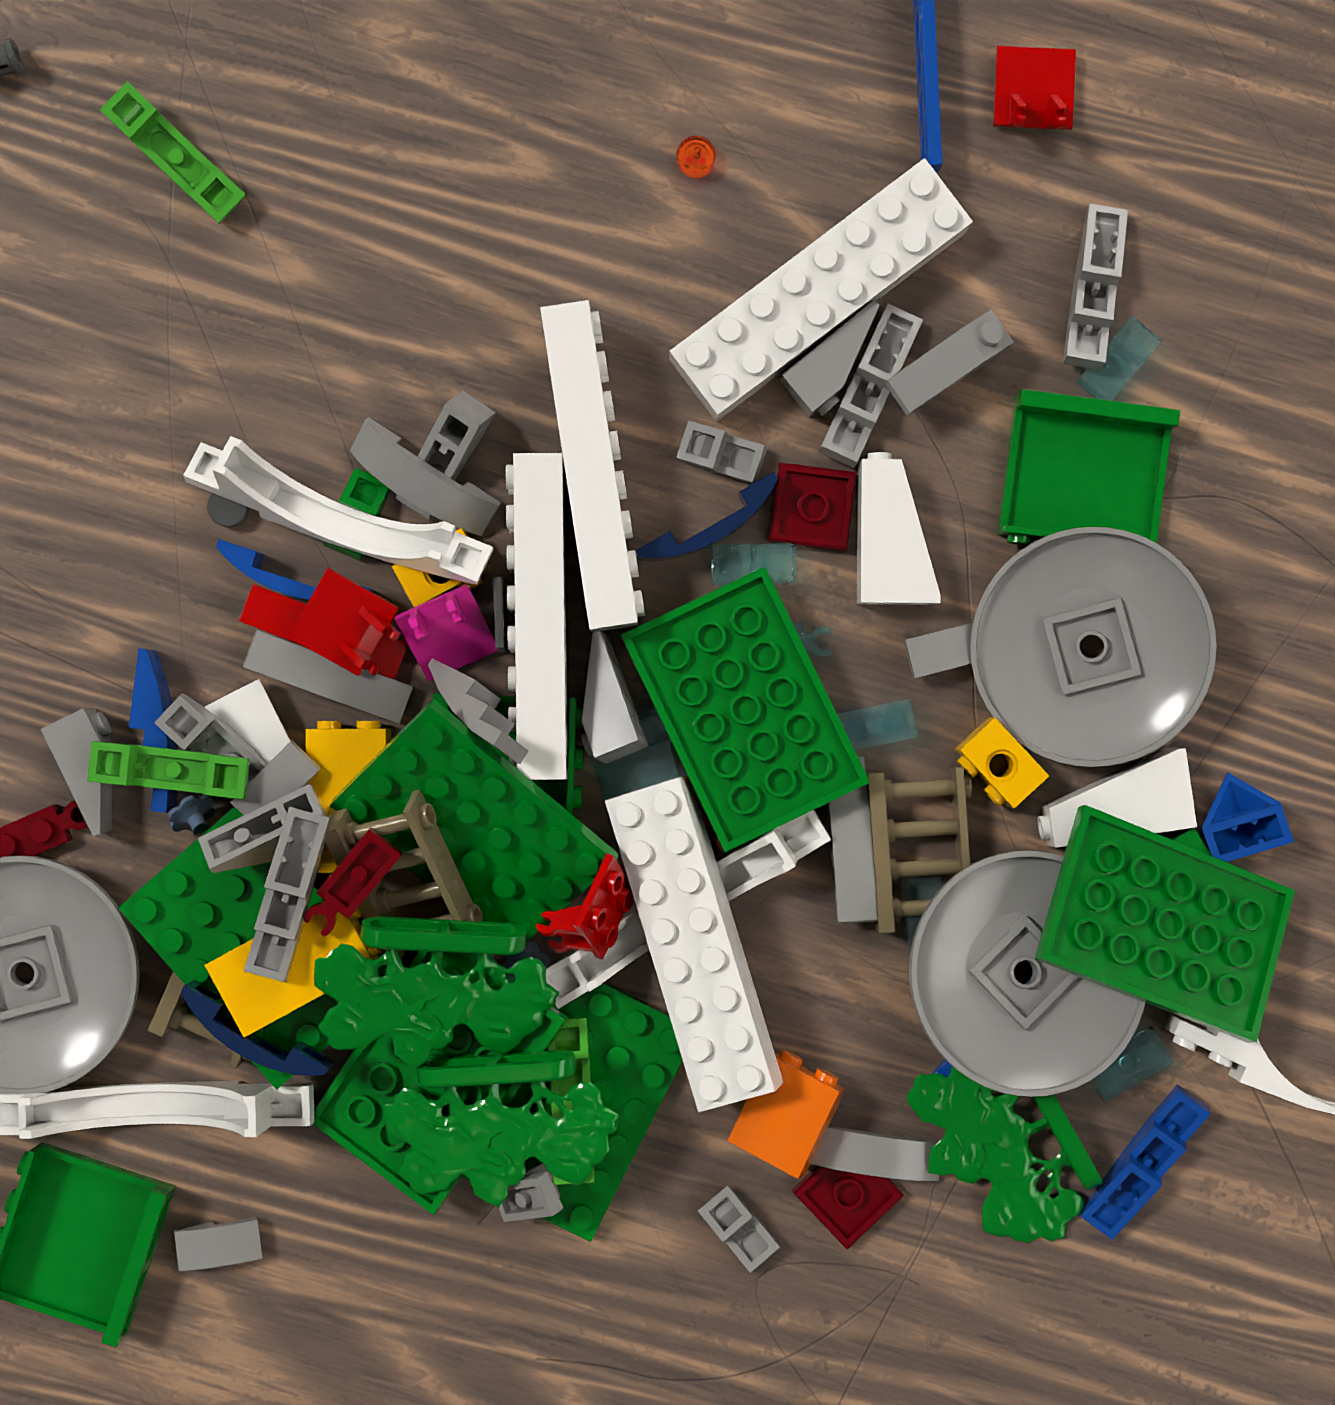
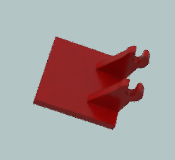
(1034, 87)
(345, 623)
(596, 921)

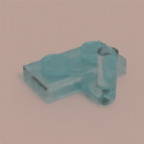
(1137, 1062)

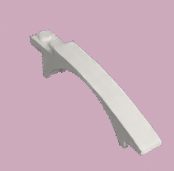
(253, 482)
(739, 870)
(1249, 1062)
(219, 1104)

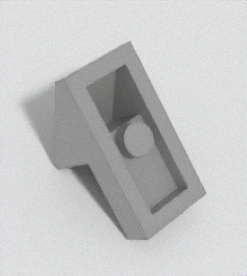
(532, 1197)

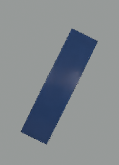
(666, 547)
(208, 1009)

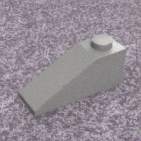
(949, 362)
(824, 370)
(454, 438)
(608, 707)
(71, 747)
(255, 835)

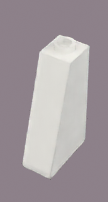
(890, 540)
(1147, 794)

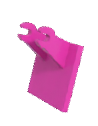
(447, 630)

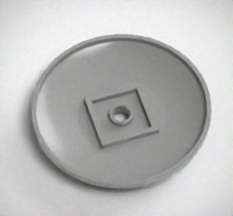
(1152, 660)
(81, 979)
(974, 1010)

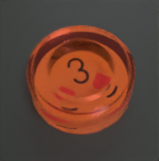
(696, 157)

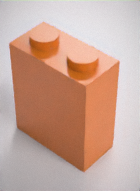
(791, 1121)

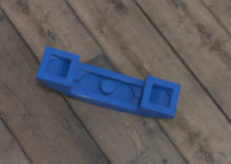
(249, 563)

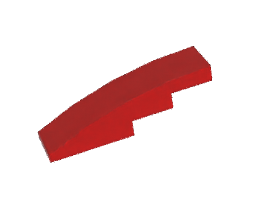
(279, 613)

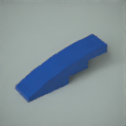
(149, 702)
(1144, 1161)

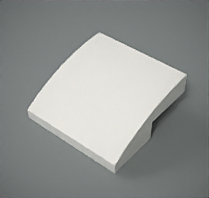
(253, 718)

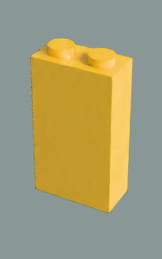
(341, 757)
(261, 1000)

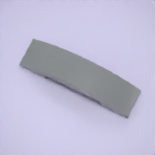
(421, 483)
(202, 731)
(875, 1154)

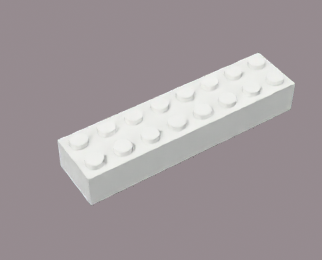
(820, 289)
(589, 465)
(539, 611)
(694, 944)

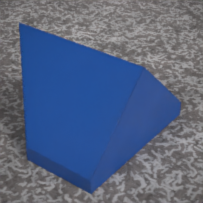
(1244, 821)

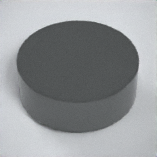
(226, 512)

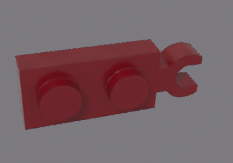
(40, 831)
(354, 878)

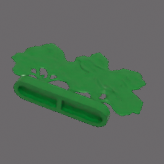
(425, 1002)
(495, 1140)
(992, 1143)

